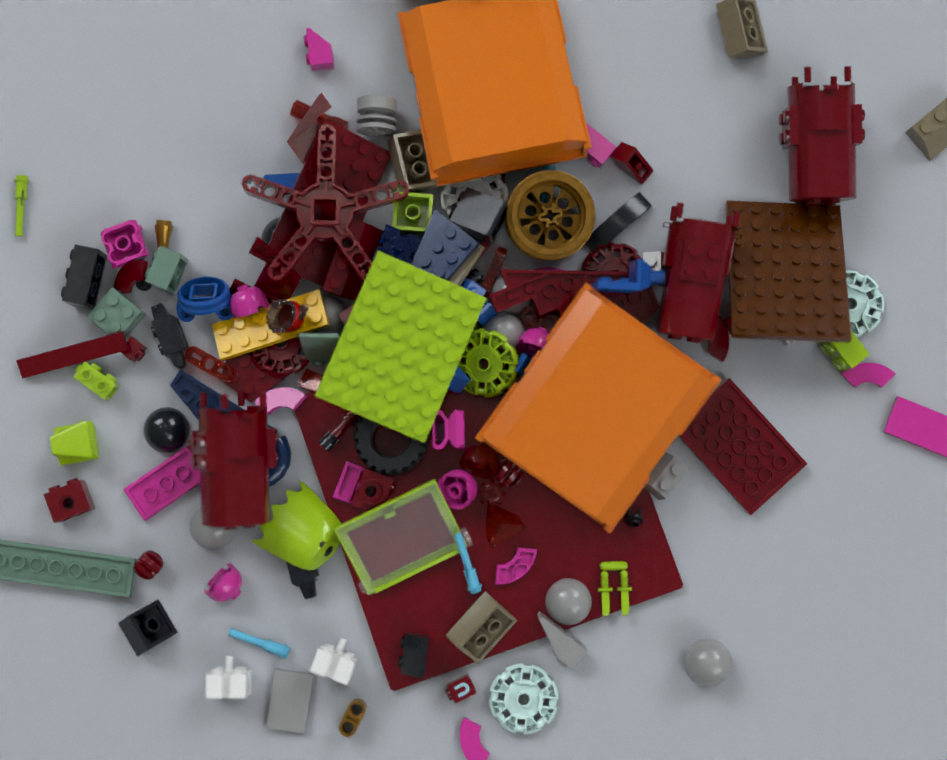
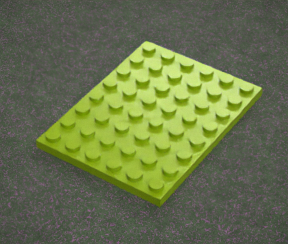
(400, 346)

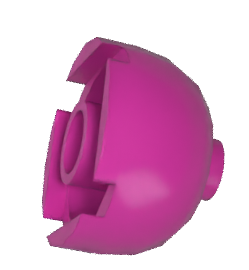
(247, 301)
(532, 341)
(458, 488)
(225, 584)

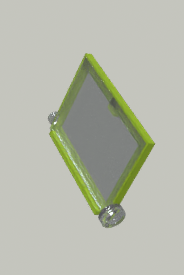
(401, 538)

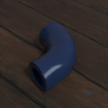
(284, 460)

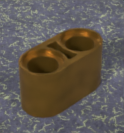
(352, 717)

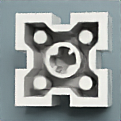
(334, 663)
(229, 682)

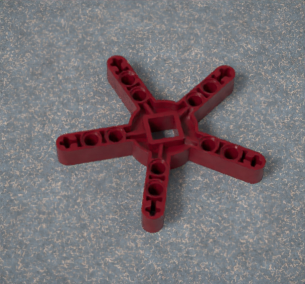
(323, 192)

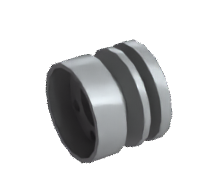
(376, 115)

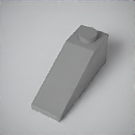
(565, 646)

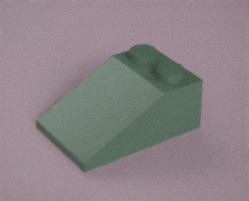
(319, 346)

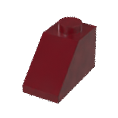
(632, 162)

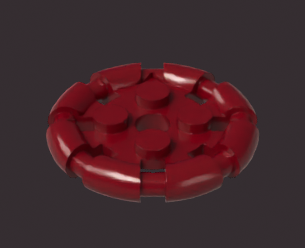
(610, 263)
(289, 352)

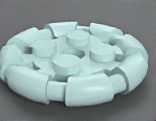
(862, 303)
(523, 686)

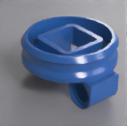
(190, 305)

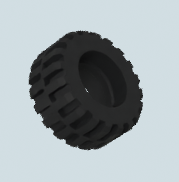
(383, 464)

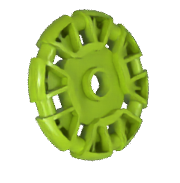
(496, 363)

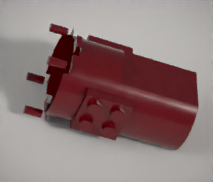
(821, 140)
(695, 264)
(234, 463)

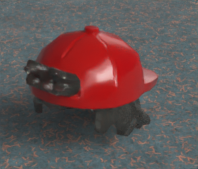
(285, 316)

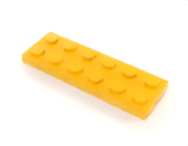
(252, 333)

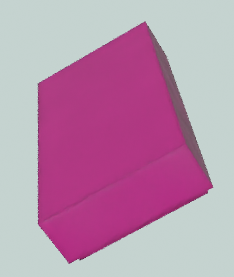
(347, 482)

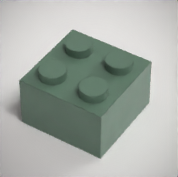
(166, 270)
(116, 313)

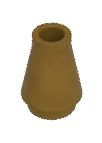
(163, 232)

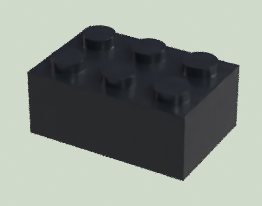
(84, 277)

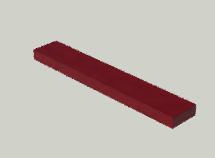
(73, 354)

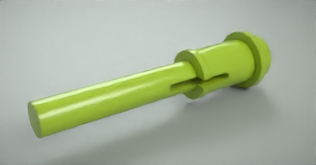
(21, 196)

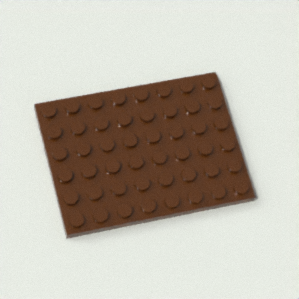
(788, 273)

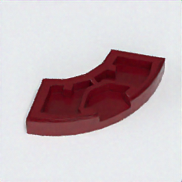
(130, 274)
(720, 345)

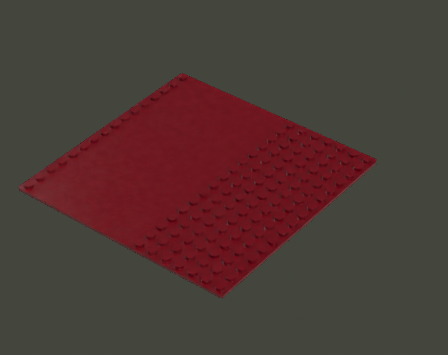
(436, 598)

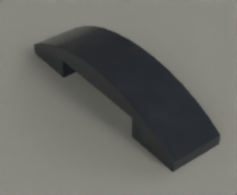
(618, 221)

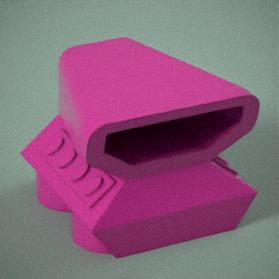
(124, 243)
(449, 430)

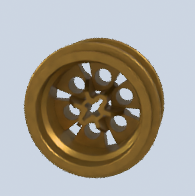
(573, 192)

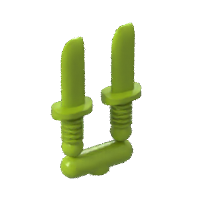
(614, 565)

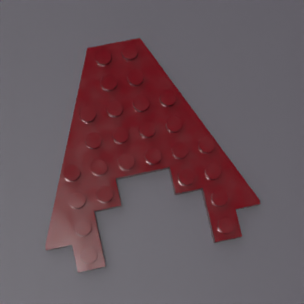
(558, 289)

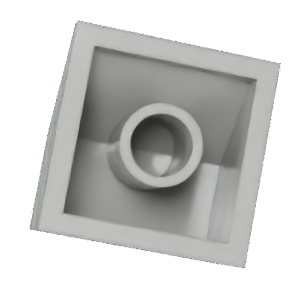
(665, 476)

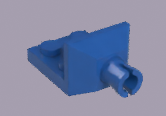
(639, 278)

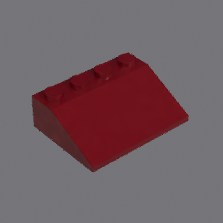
(340, 277)

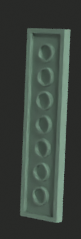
(66, 568)

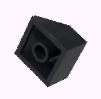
(147, 627)
(414, 655)

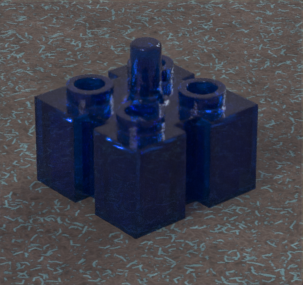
(398, 245)

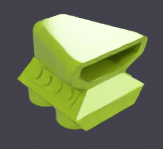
(75, 443)

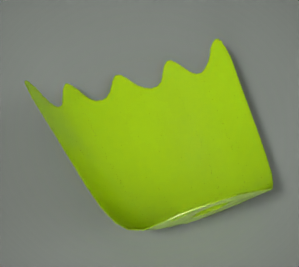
(299, 529)

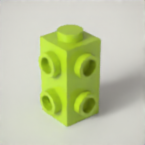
(97, 381)

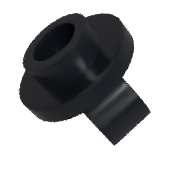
(633, 520)

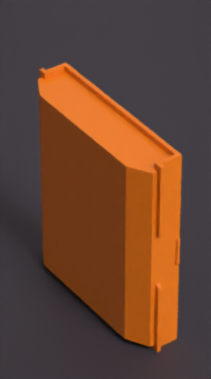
(492, 87)
(598, 407)

